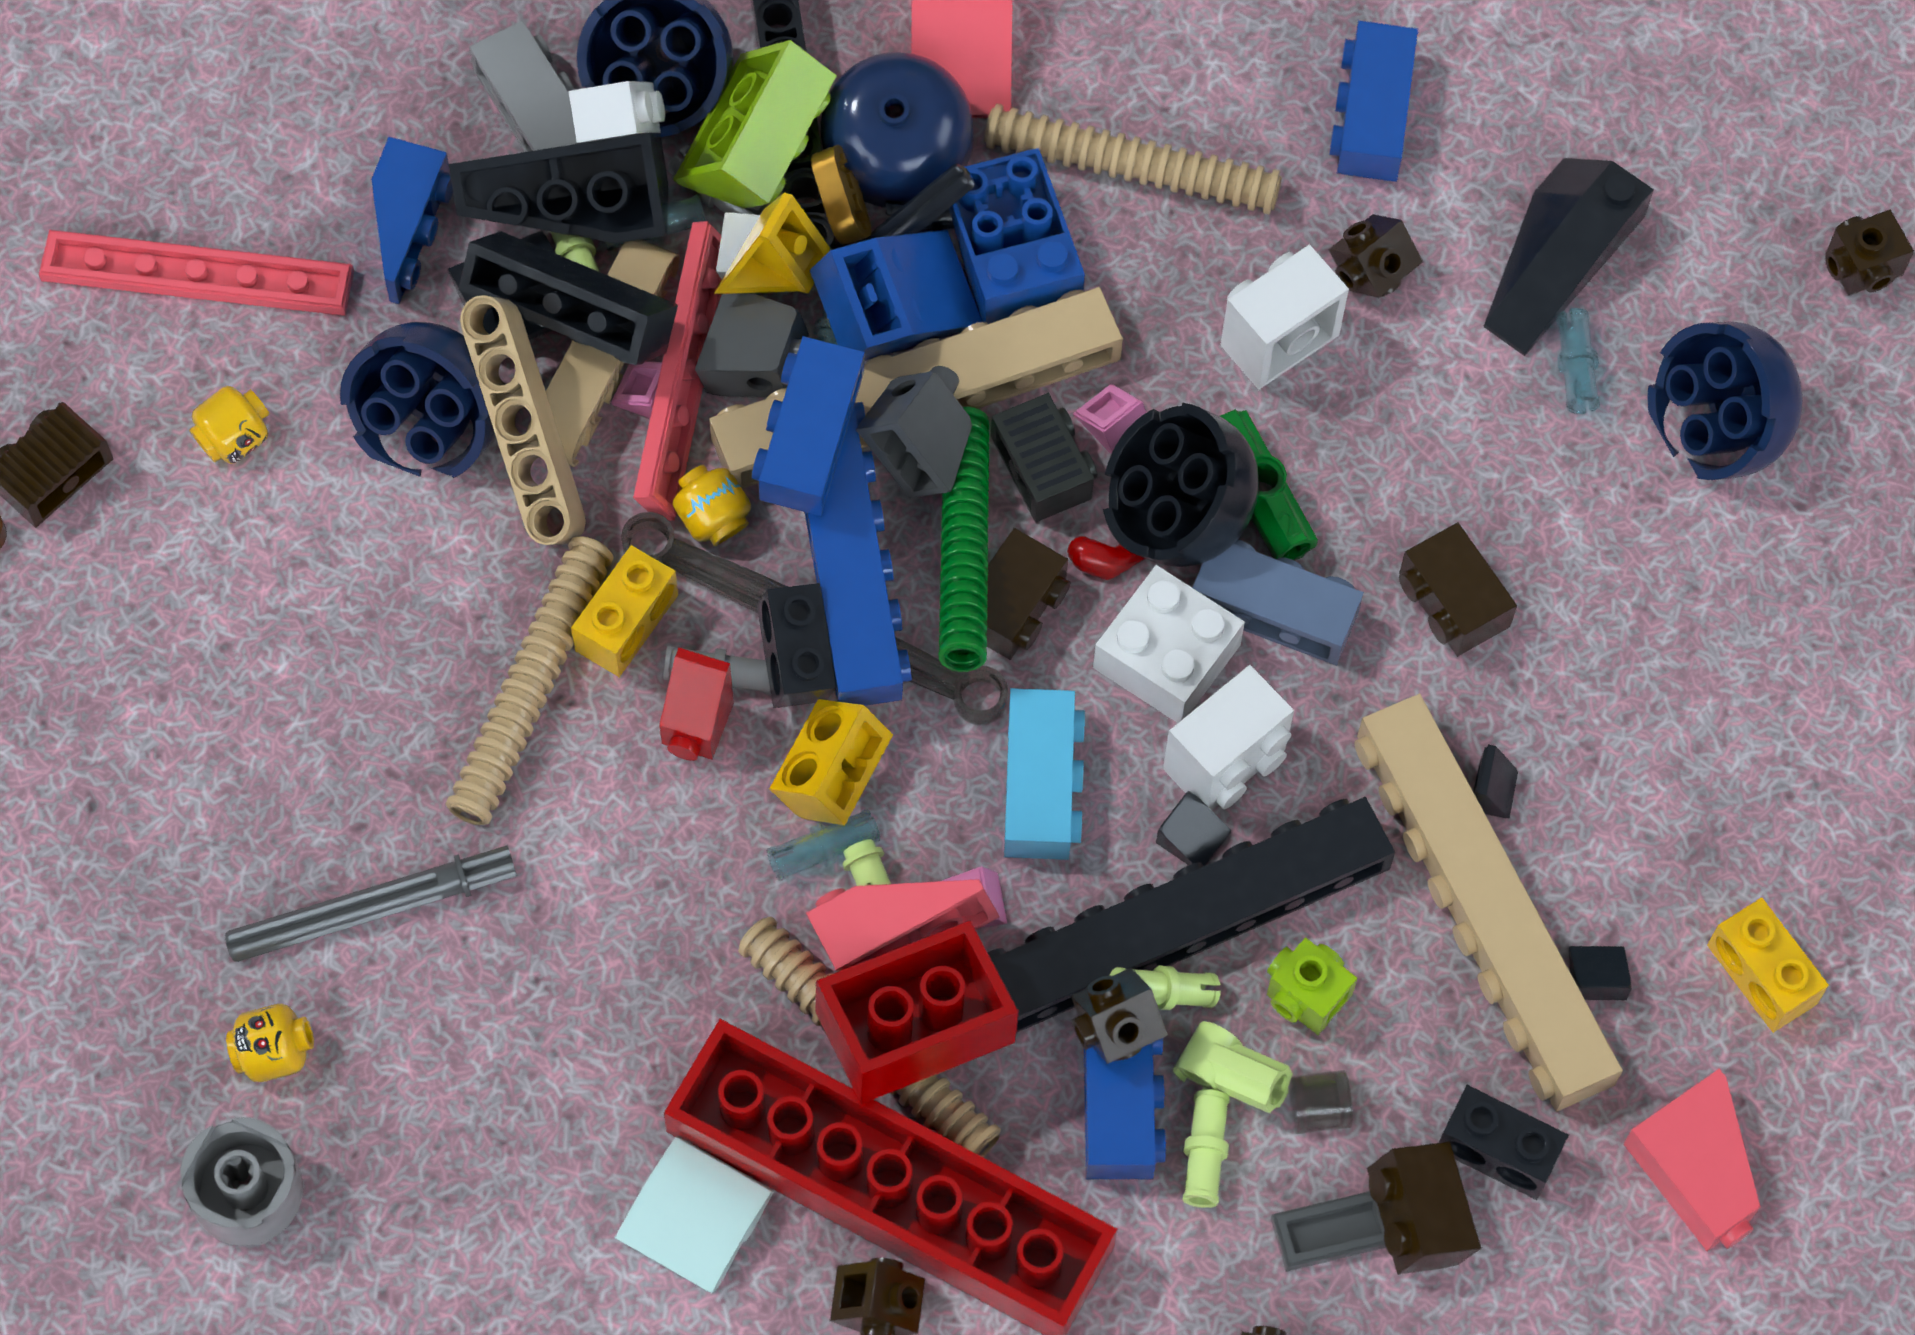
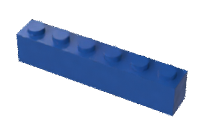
(853, 581)

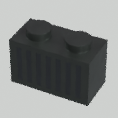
(1043, 456)

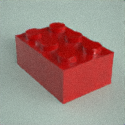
(916, 1011)

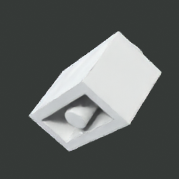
(616, 110)

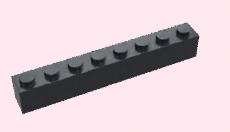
(1196, 908)

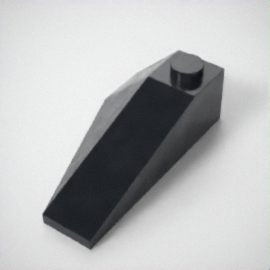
(587, 189)
(1564, 240)

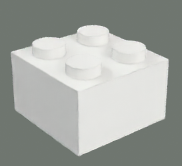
(1283, 315)
(1168, 644)
(1229, 740)

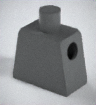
(749, 346)
(919, 431)

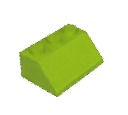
(757, 126)

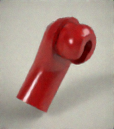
(1100, 559)

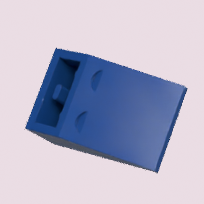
(1014, 237)
(894, 292)

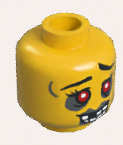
(229, 424)
(269, 1043)

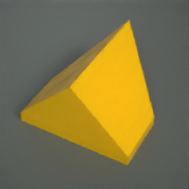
(777, 252)

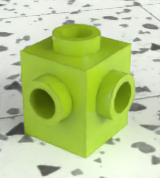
(1309, 984)

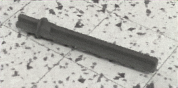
(370, 904)

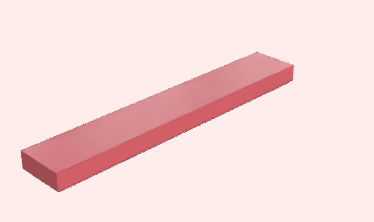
(196, 272)
(678, 385)

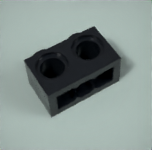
(796, 645)
(1503, 1142)

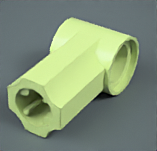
(1223, 1064)

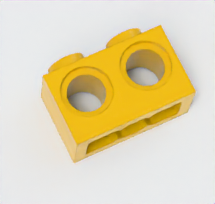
(625, 611)
(831, 761)
(1767, 965)

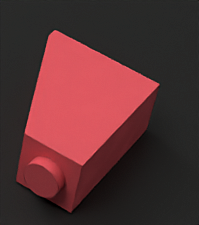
(1700, 1162)

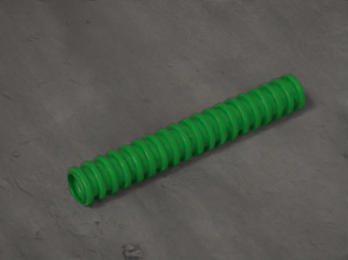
(965, 555)

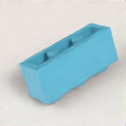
(1042, 774)

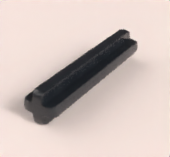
(927, 204)

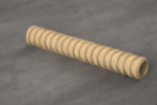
(1133, 159)
(529, 681)
(928, 1097)

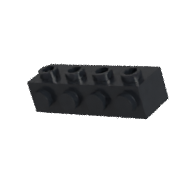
(569, 297)

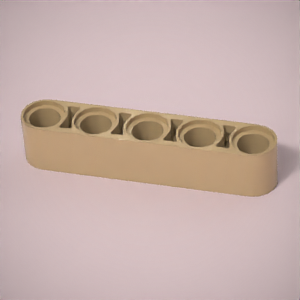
(590, 375)
(503, 404)

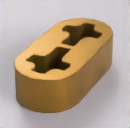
(841, 196)

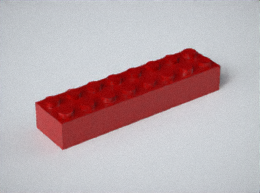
(890, 1180)

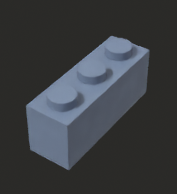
(1282, 600)

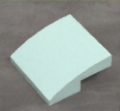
(694, 1214)

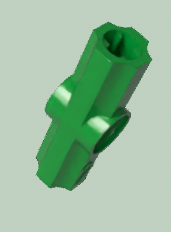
(1276, 511)

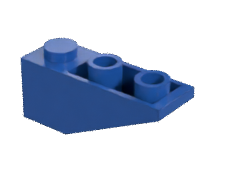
(407, 194)

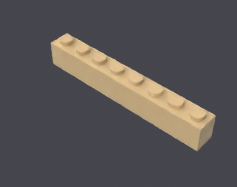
(990, 360)
(1488, 904)

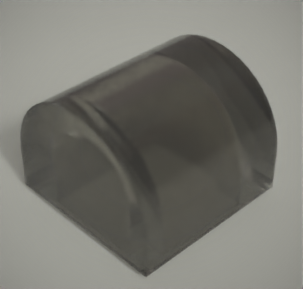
(1321, 1101)

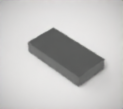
(1328, 1231)

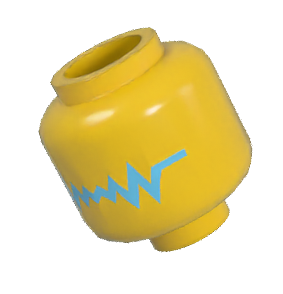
(711, 504)

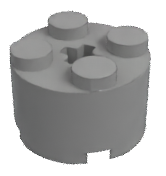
(232, 1153)

